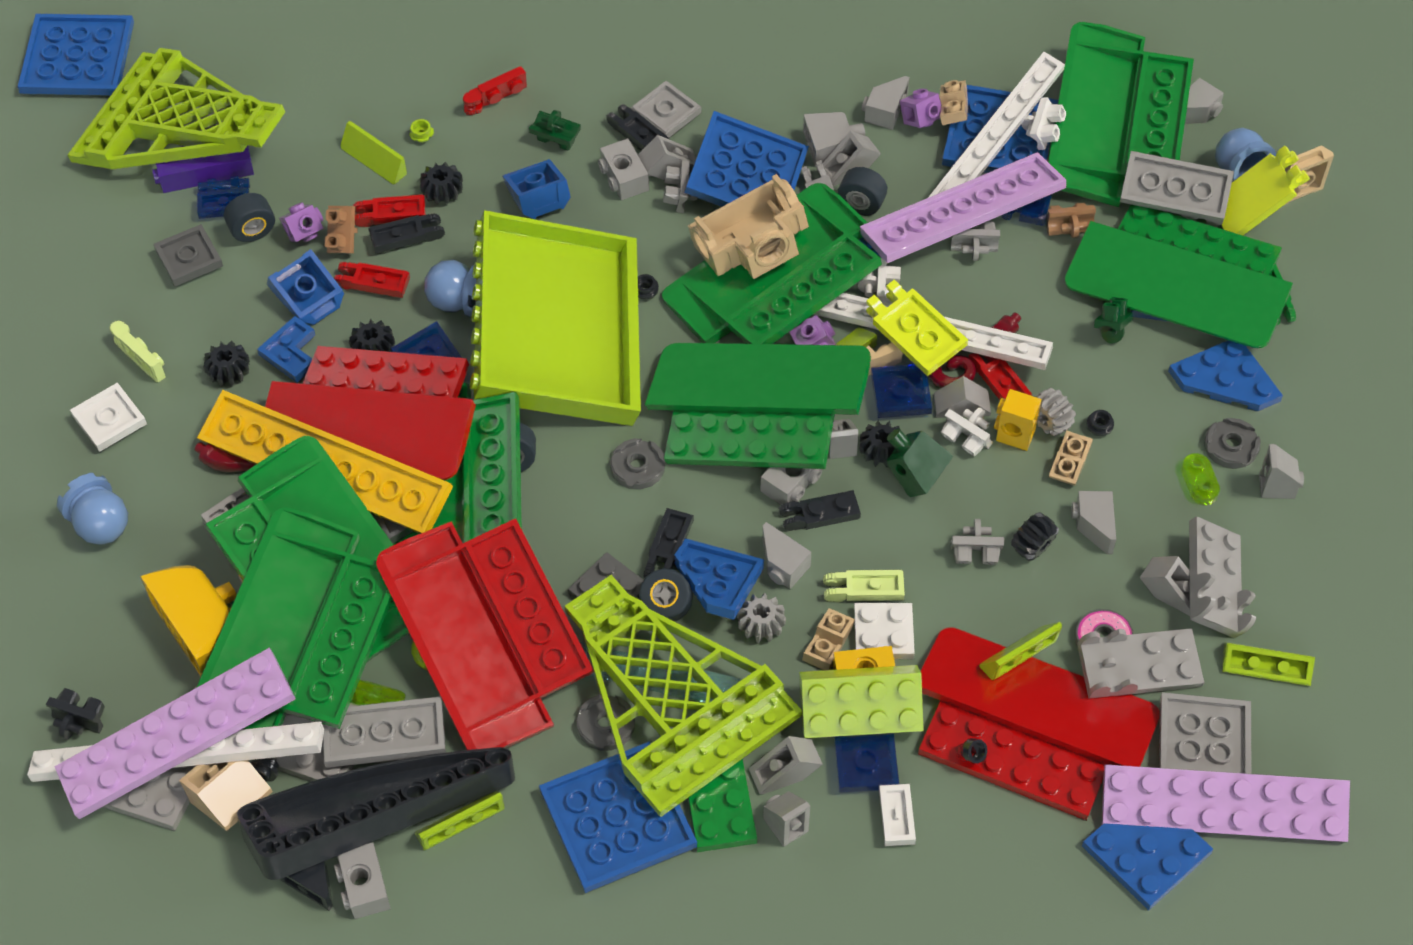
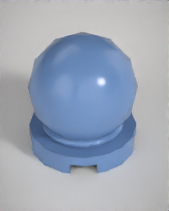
(1241, 150)
(450, 287)
(93, 509)

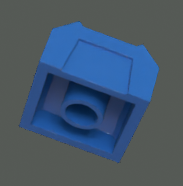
(538, 188)
(307, 289)

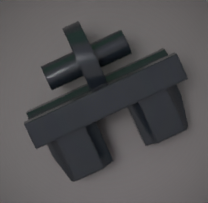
(74, 719)

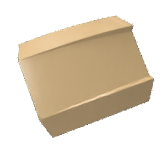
(1317, 165)

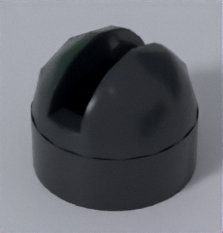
(976, 746)

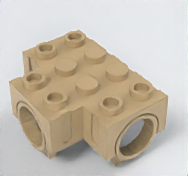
(752, 230)

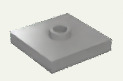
(667, 108)

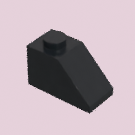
(312, 883)

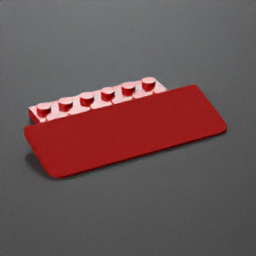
(385, 403)
(485, 629)
(1035, 721)

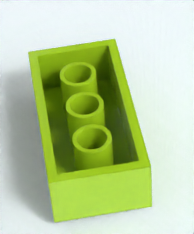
(861, 701)

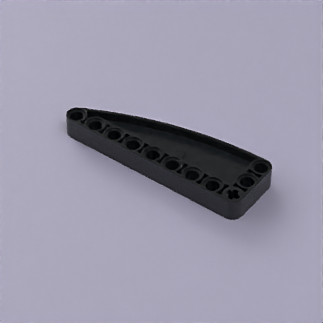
(365, 804)

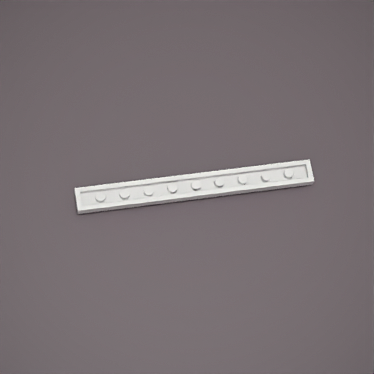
(980, 338)
(240, 746)

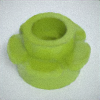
(421, 130)

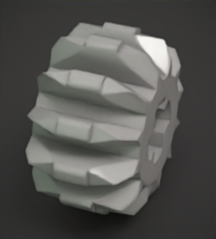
(1055, 412)
(761, 617)

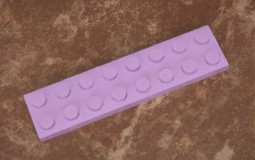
(962, 207)
(174, 733)
(1227, 802)

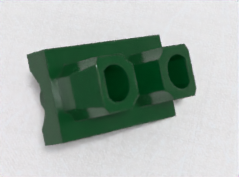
(555, 128)
(1114, 319)

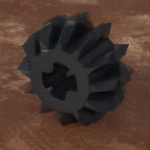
(441, 183)
(372, 337)
(226, 363)
(875, 443)
(1034, 536)

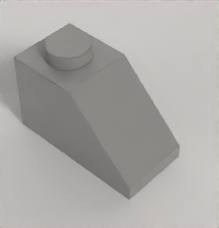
(1203, 102)
(883, 104)
(851, 152)
(663, 153)
(1280, 474)
(1096, 518)
(784, 557)
(1169, 581)
(785, 764)
(787, 817)

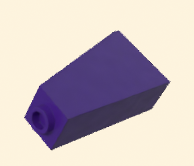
(188, 172)

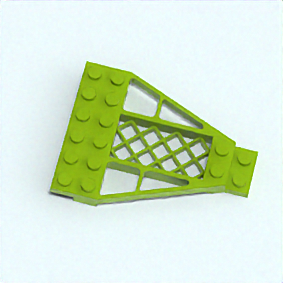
(151, 88)
(707, 740)

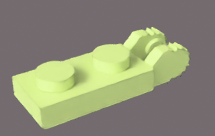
(137, 351)
(865, 585)

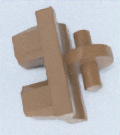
(1070, 219)
(340, 229)

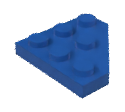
(1227, 375)
(718, 576)
(1147, 858)

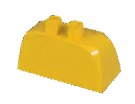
(190, 608)

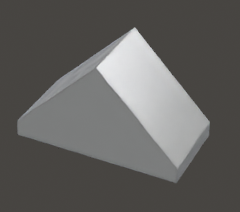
(959, 396)
(843, 439)

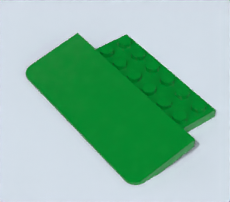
(1115, 105)
(1184, 274)
(785, 296)
(756, 401)
(489, 476)
(310, 482)
(312, 609)

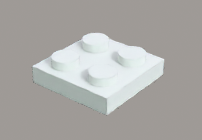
(108, 417)
(885, 626)

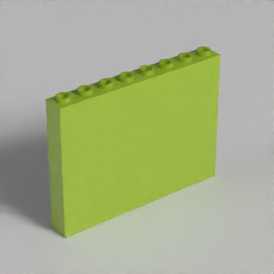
(556, 318)

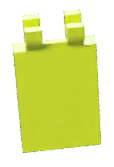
(1262, 191)
(916, 328)

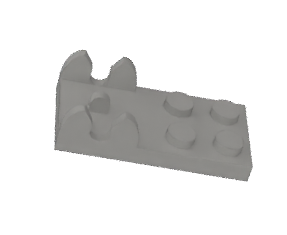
(1177, 187)
(1216, 579)
(1139, 662)
(386, 732)

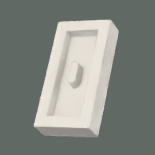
(897, 815)

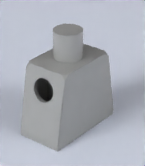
(826, 131)

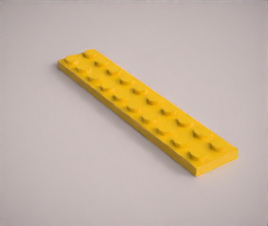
(381, 483)

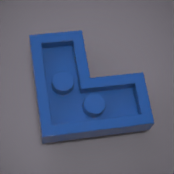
(284, 348)

